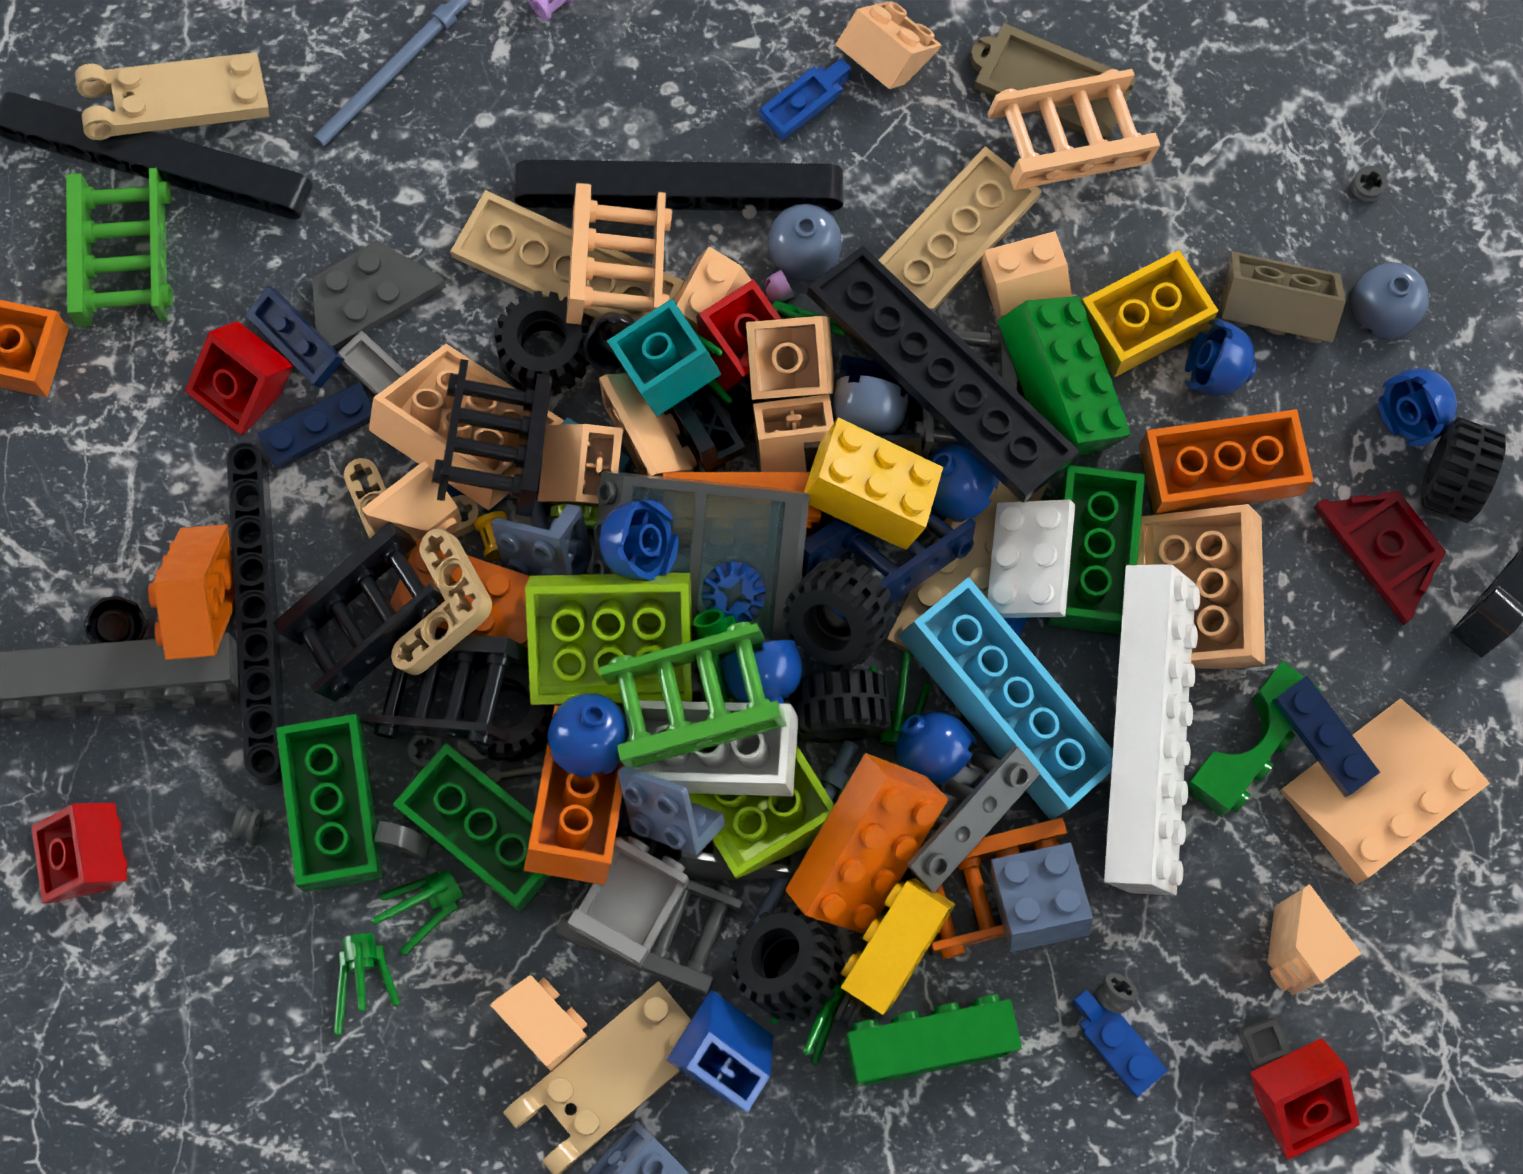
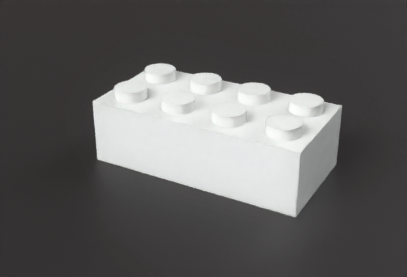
(740, 767)

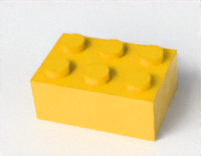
(1148, 312)
(873, 484)
(896, 944)

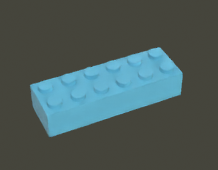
(1009, 696)

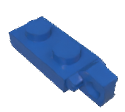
(804, 98)
(1118, 1045)

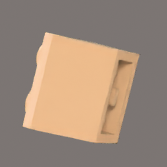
(888, 43)
(785, 426)
(575, 460)

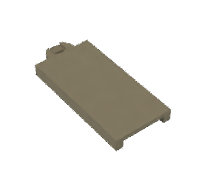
(1026, 61)

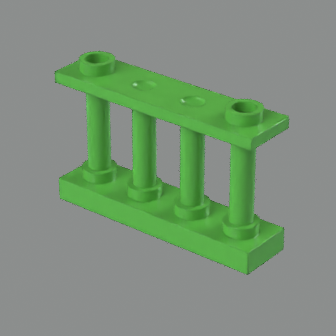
(83, 232)
(720, 724)

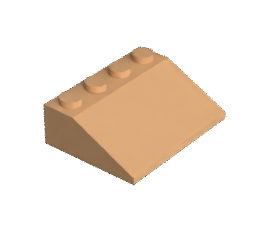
(416, 418)
(1225, 560)
(1418, 787)

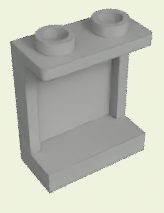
(632, 903)

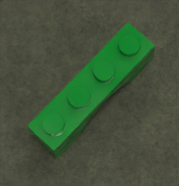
(1225, 777)

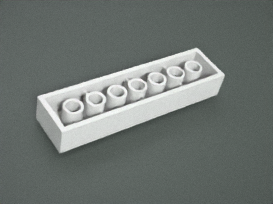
(1151, 731)

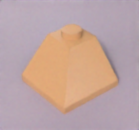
(413, 506)

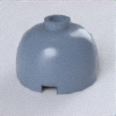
(804, 242)
(1390, 300)
(870, 404)

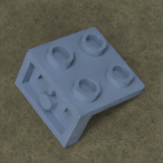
(543, 552)
(665, 812)
(637, 1154)

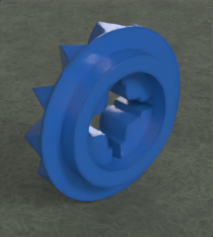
(726, 576)

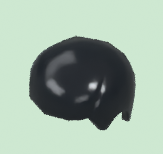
(595, 344)
(114, 621)

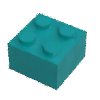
(664, 357)

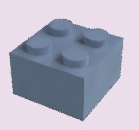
(1040, 897)

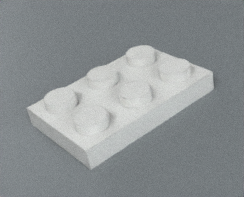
(1031, 558)

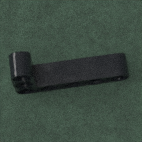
(1495, 612)

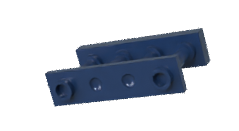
(842, 537)

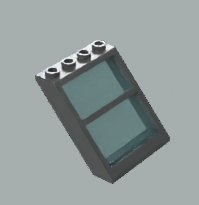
(720, 526)

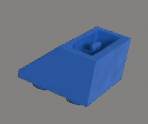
(725, 1052)

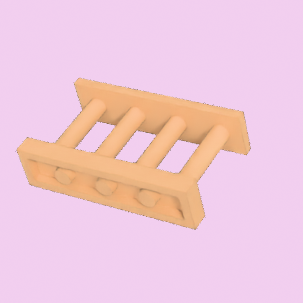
(1068, 161)
(586, 239)

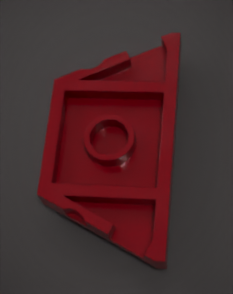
(1387, 545)

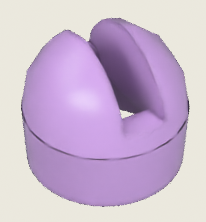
(777, 287)

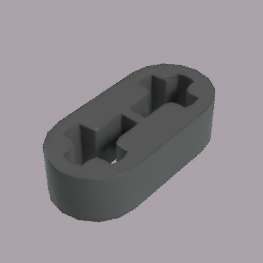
(402, 840)

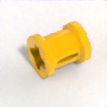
(483, 525)

